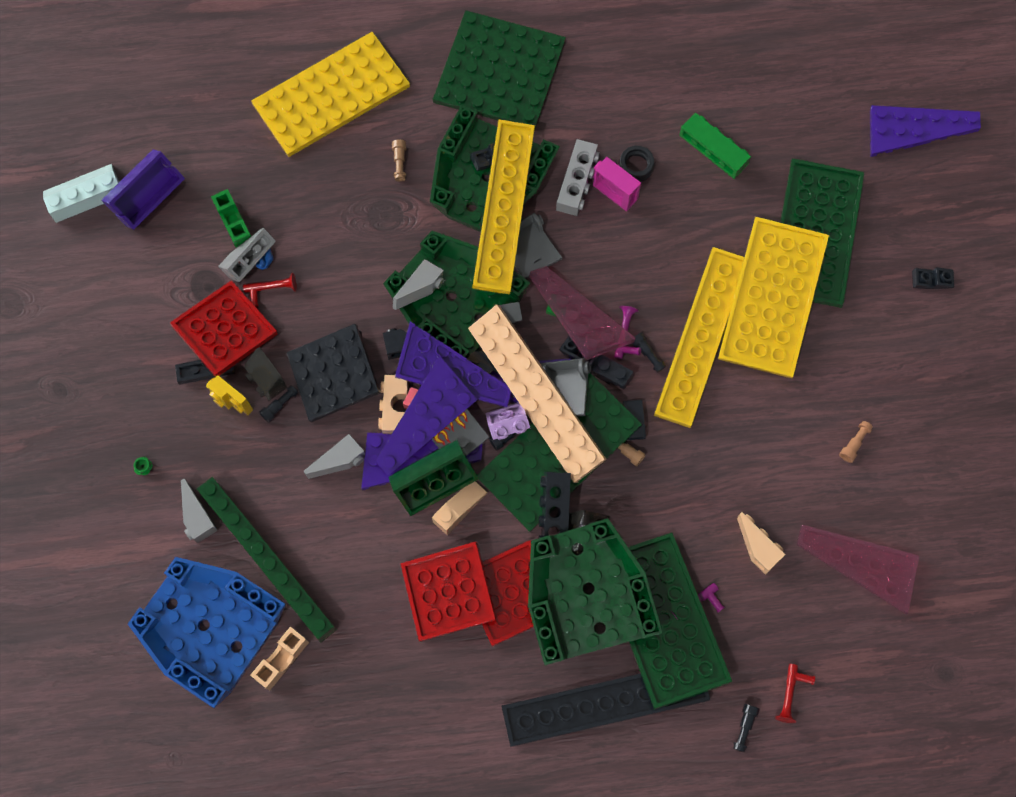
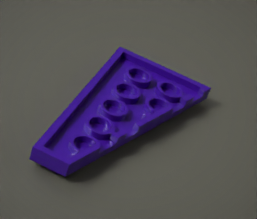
(910, 127)
(423, 350)
(431, 410)
(374, 475)

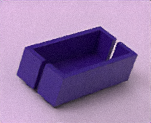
(143, 189)

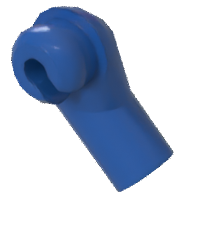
(265, 261)

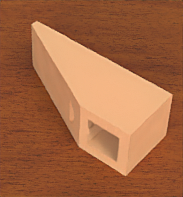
(760, 548)

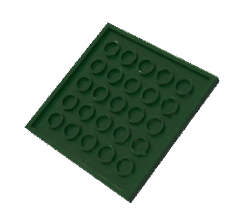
(499, 69)

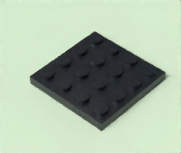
(333, 373)

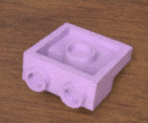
(507, 421)

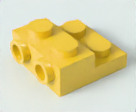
(227, 396)

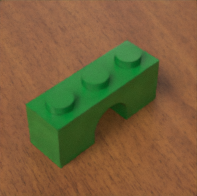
(231, 217)

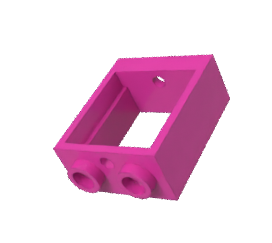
(616, 183)

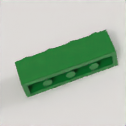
(715, 145)

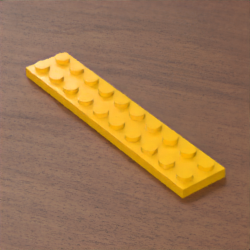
(503, 207)
(700, 338)

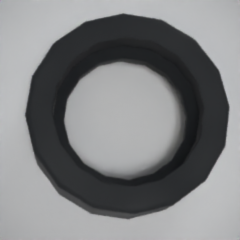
(642, 152)

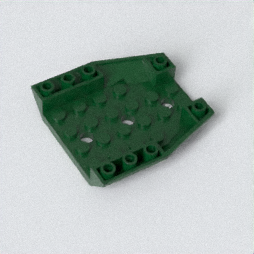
(455, 178)
(436, 314)
(567, 615)

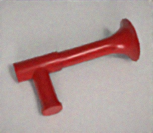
(254, 287)
(785, 715)

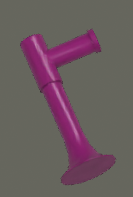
(627, 314)
(709, 593)

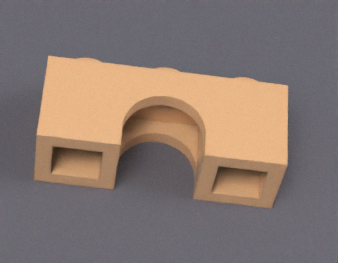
(394, 390)
(273, 668)

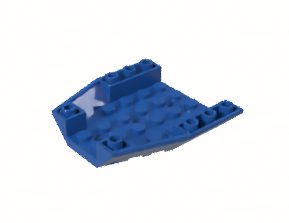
(199, 658)

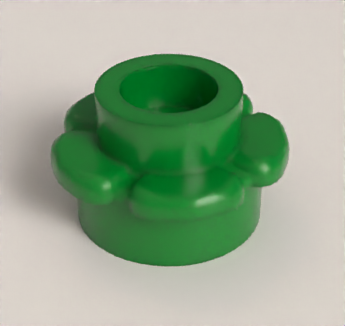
(142, 461)

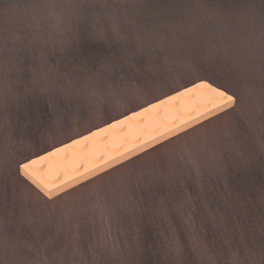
(537, 394)

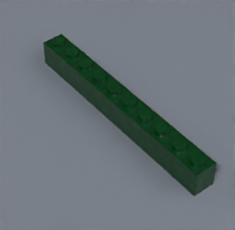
(266, 560)

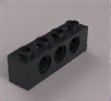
(546, 502)

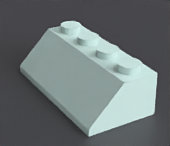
(80, 193)

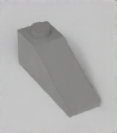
(245, 256)
(419, 285)
(338, 458)
(194, 515)

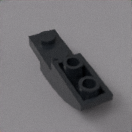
(601, 366)

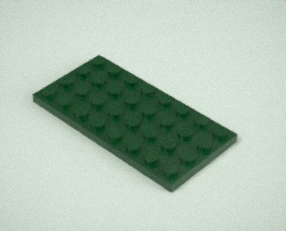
(825, 202)
(517, 470)
(686, 654)

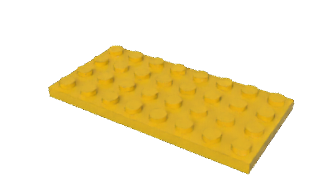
(330, 94)
(773, 297)

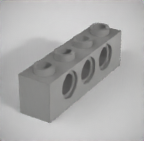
(582, 152)

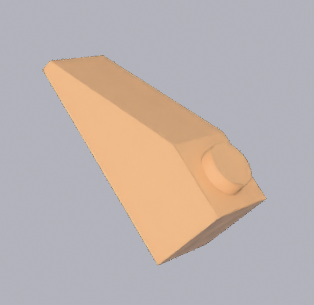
(458, 507)

